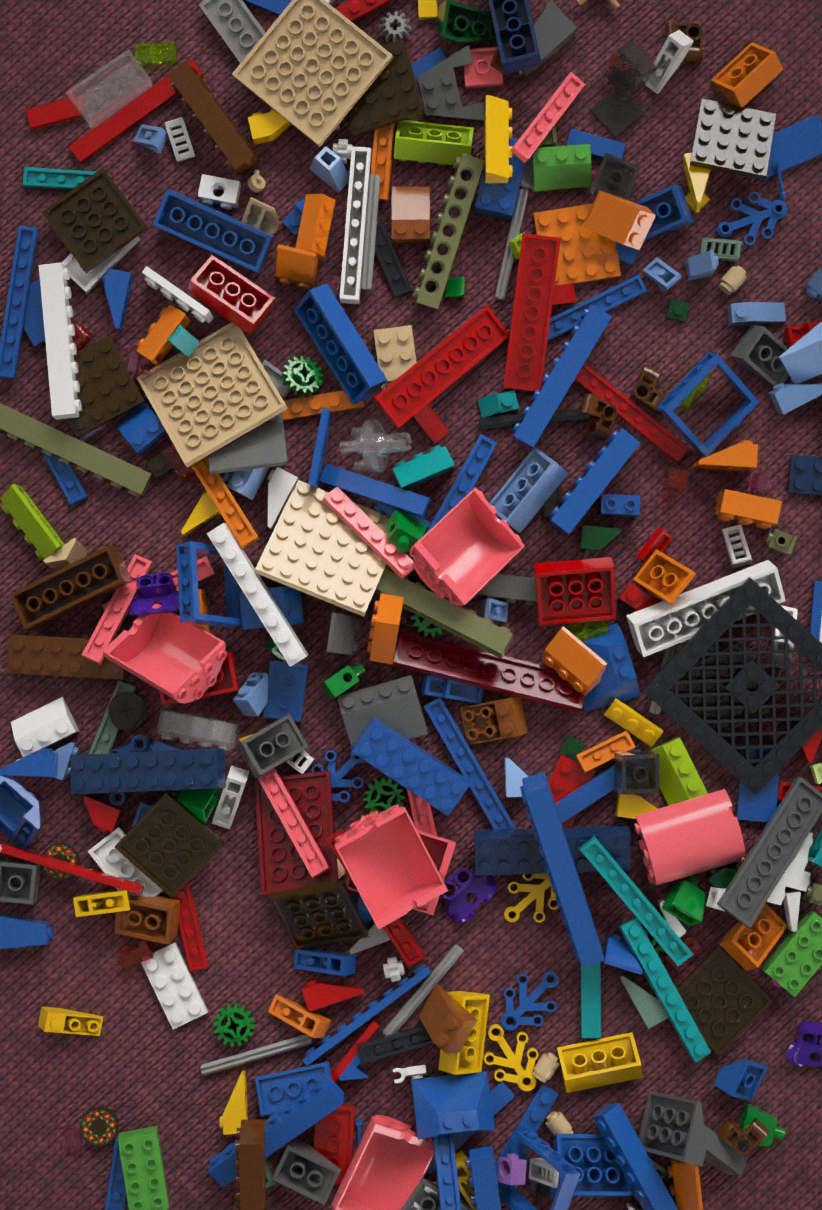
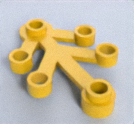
(537, 893)
(513, 1061)

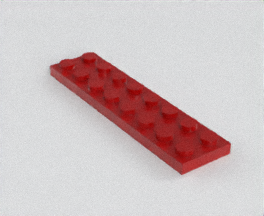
(531, 312)
(441, 367)

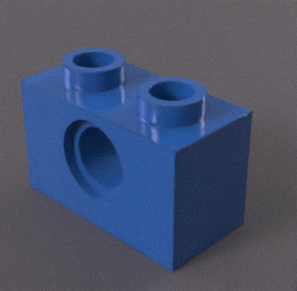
(619, 505)

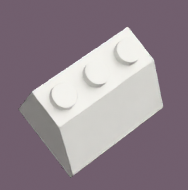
(43, 727)

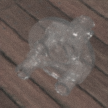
(374, 445)

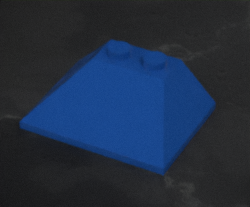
(619, 675)
(18, 812)
(452, 1105)

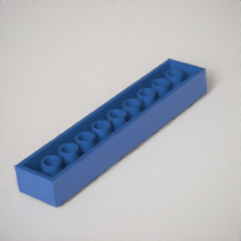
(561, 869)

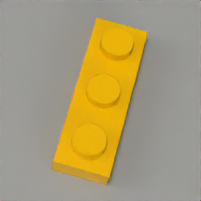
(633, 722)

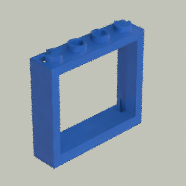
(684, 388)
(189, 588)
(523, 1143)

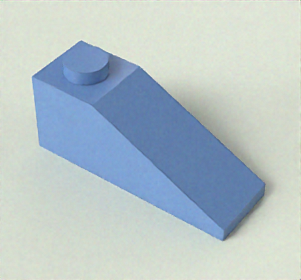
(755, 313)
(790, 396)

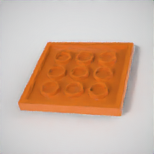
(582, 252)

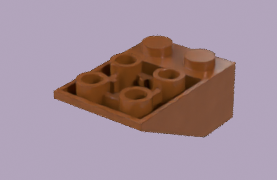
(493, 720)

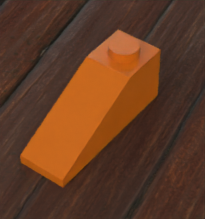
(298, 1016)

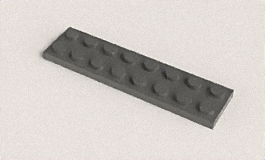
(772, 852)

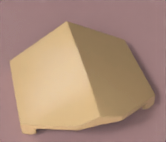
(261, 216)
(66, 555)

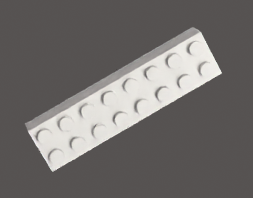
(674, 623)

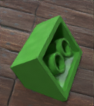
(562, 167)

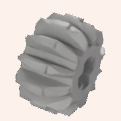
(389, 23)

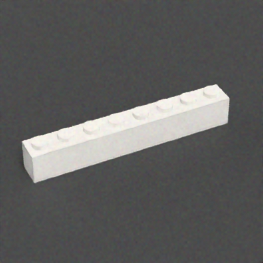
(355, 225)
(59, 341)
(257, 594)

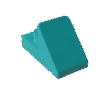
(183, 341)
(498, 404)

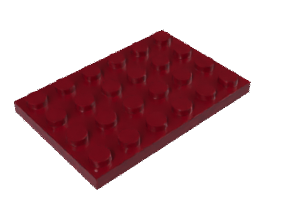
(278, 858)

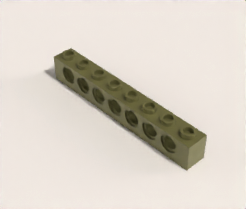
(474, 168)

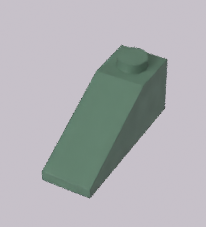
(645, 1002)

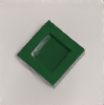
(677, 310)
(571, 747)

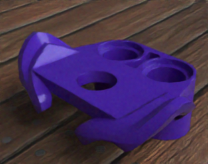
(153, 590)
(458, 908)
(800, 1051)

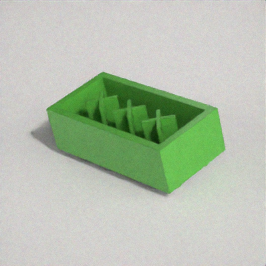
(797, 955)
(143, 1169)

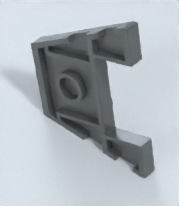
(441, 93)

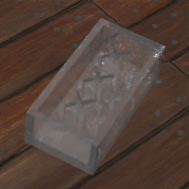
(109, 89)
(198, 728)

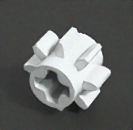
(343, 150)
(393, 969)

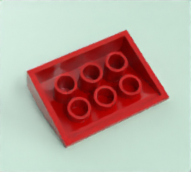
(575, 591)

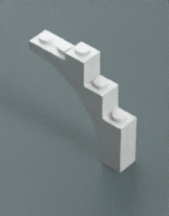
(794, 877)

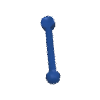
(782, 194)
(358, 1122)

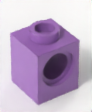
(512, 1170)

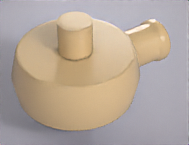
(256, 182)

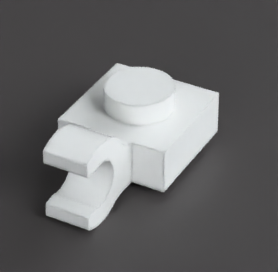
(415, 1072)

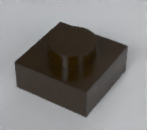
(159, 465)

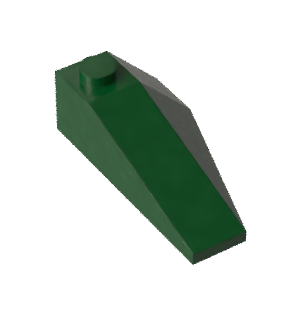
(464, 23)

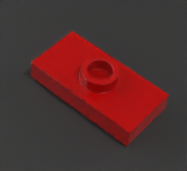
(659, 541)

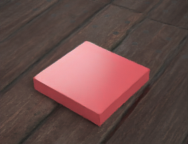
(480, 72)

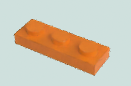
(604, 751)

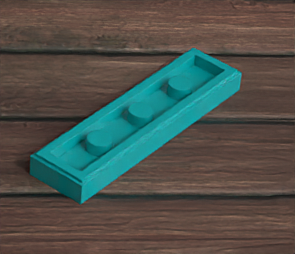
(54, 178)
(591, 1001)

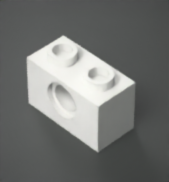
(211, 184)

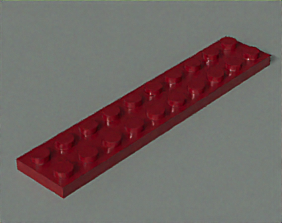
(485, 670)

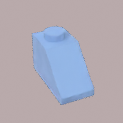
(513, 778)

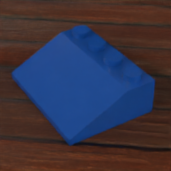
(596, 1163)

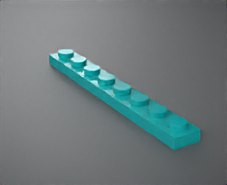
(636, 901)
(664, 989)

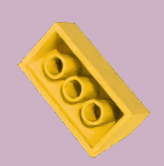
(497, 140)
(471, 1055)
(599, 1062)

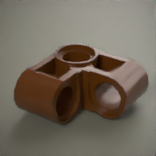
(695, 52)
(647, 380)
(601, 416)
(732, 1133)

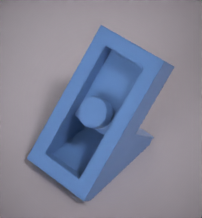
(151, 138)
(662, 274)
(493, 609)

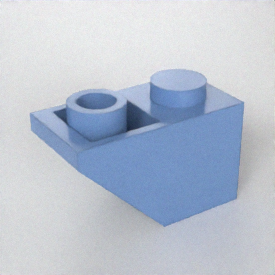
(330, 169)
(701, 265)
(253, 695)
(64, 753)

